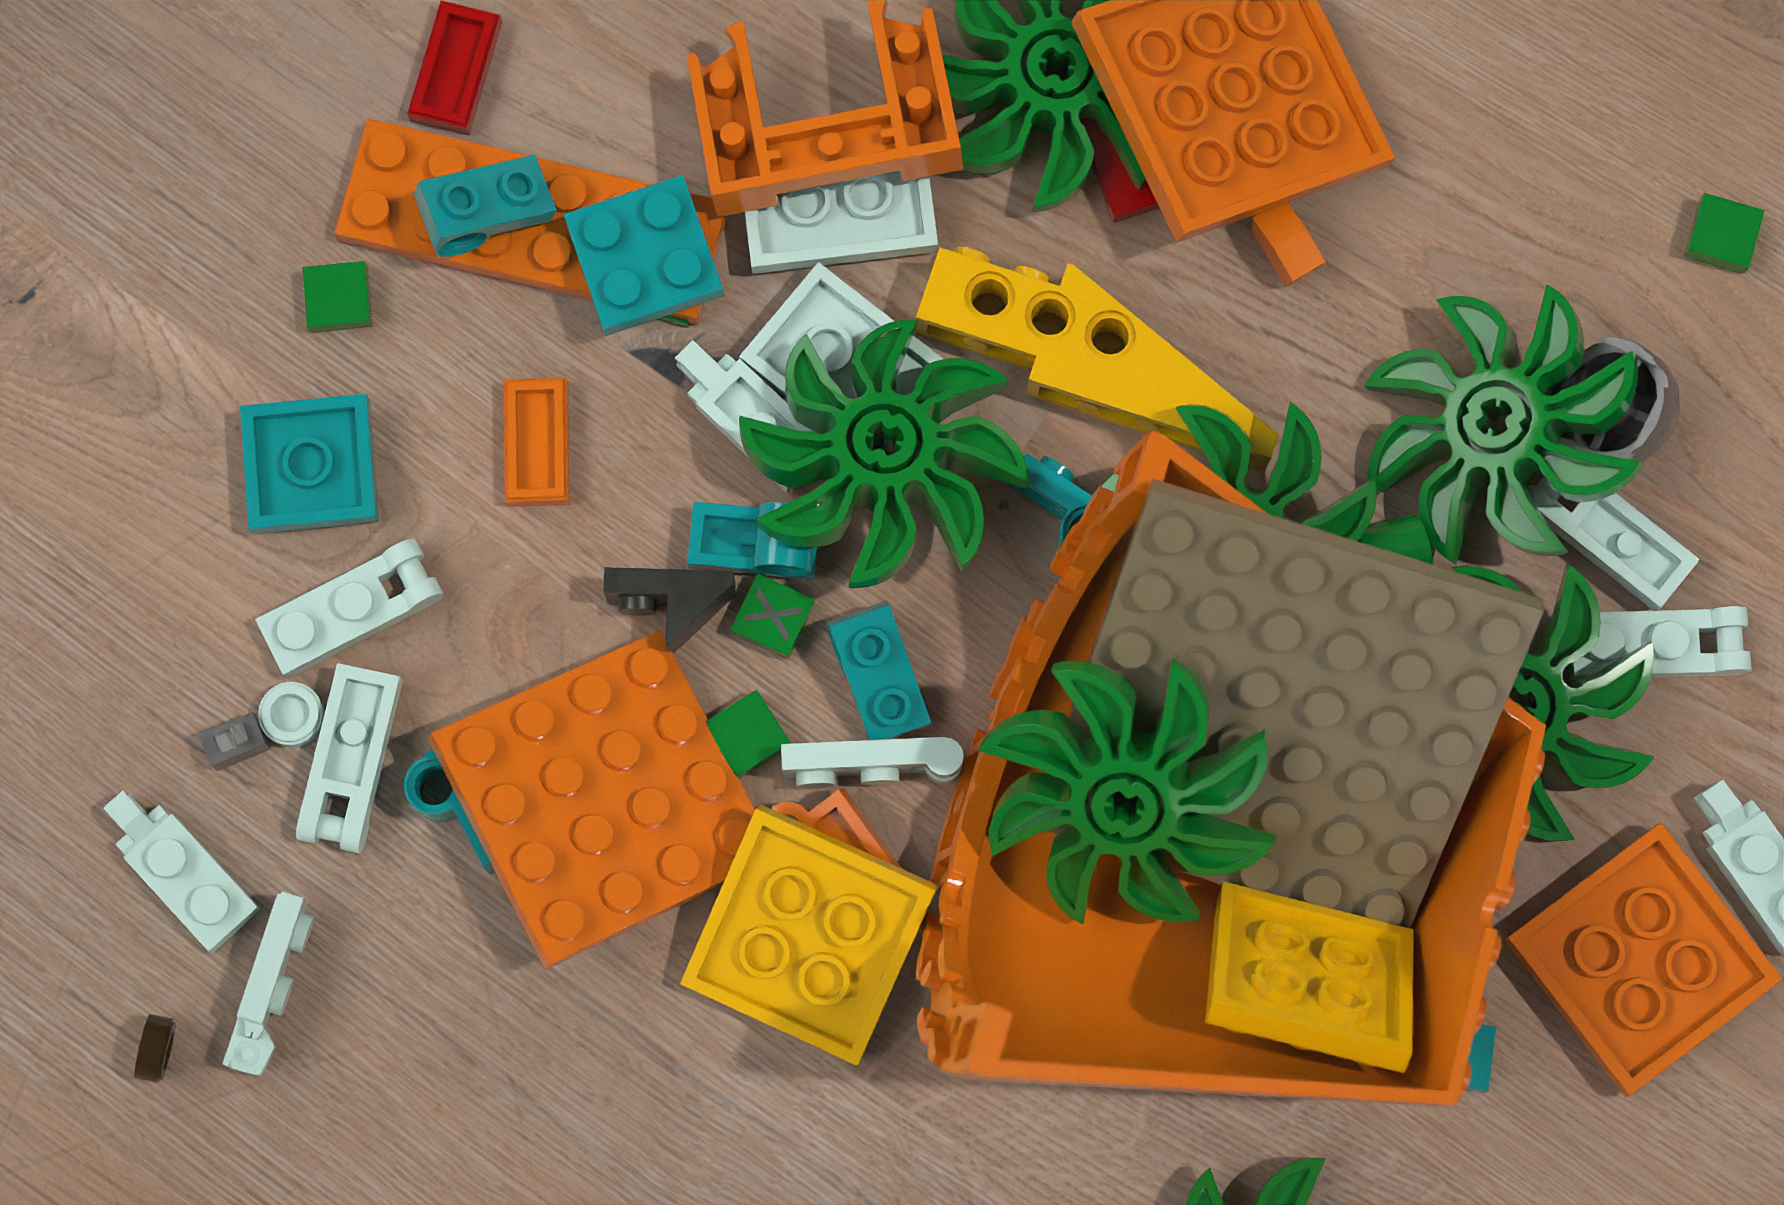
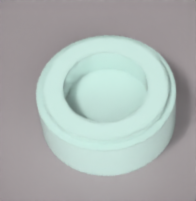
(291, 714)

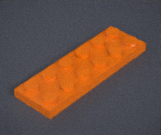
(384, 215)

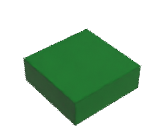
(1724, 233)
(337, 296)
(747, 734)

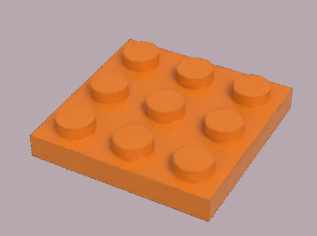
(1643, 960)

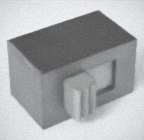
(234, 741)

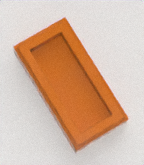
(536, 442)

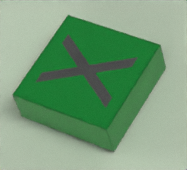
(772, 616)

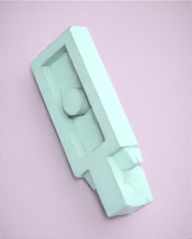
(730, 391)
(1748, 855)
(181, 872)
(267, 987)

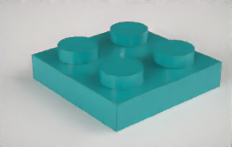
(644, 255)
(309, 463)

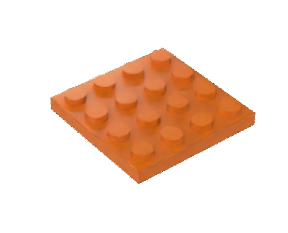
(1231, 103)
(598, 797)

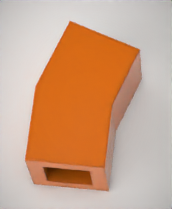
(1286, 243)

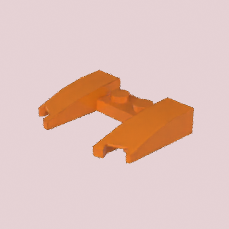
(757, 162)

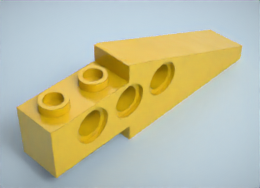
(1125, 388)

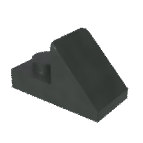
(689, 595)

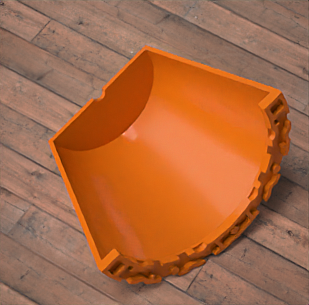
(1126, 994)

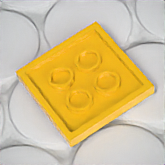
(808, 934)
(1311, 977)

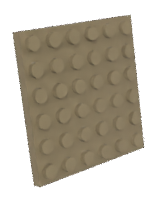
(1354, 663)

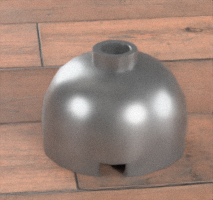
(1650, 415)

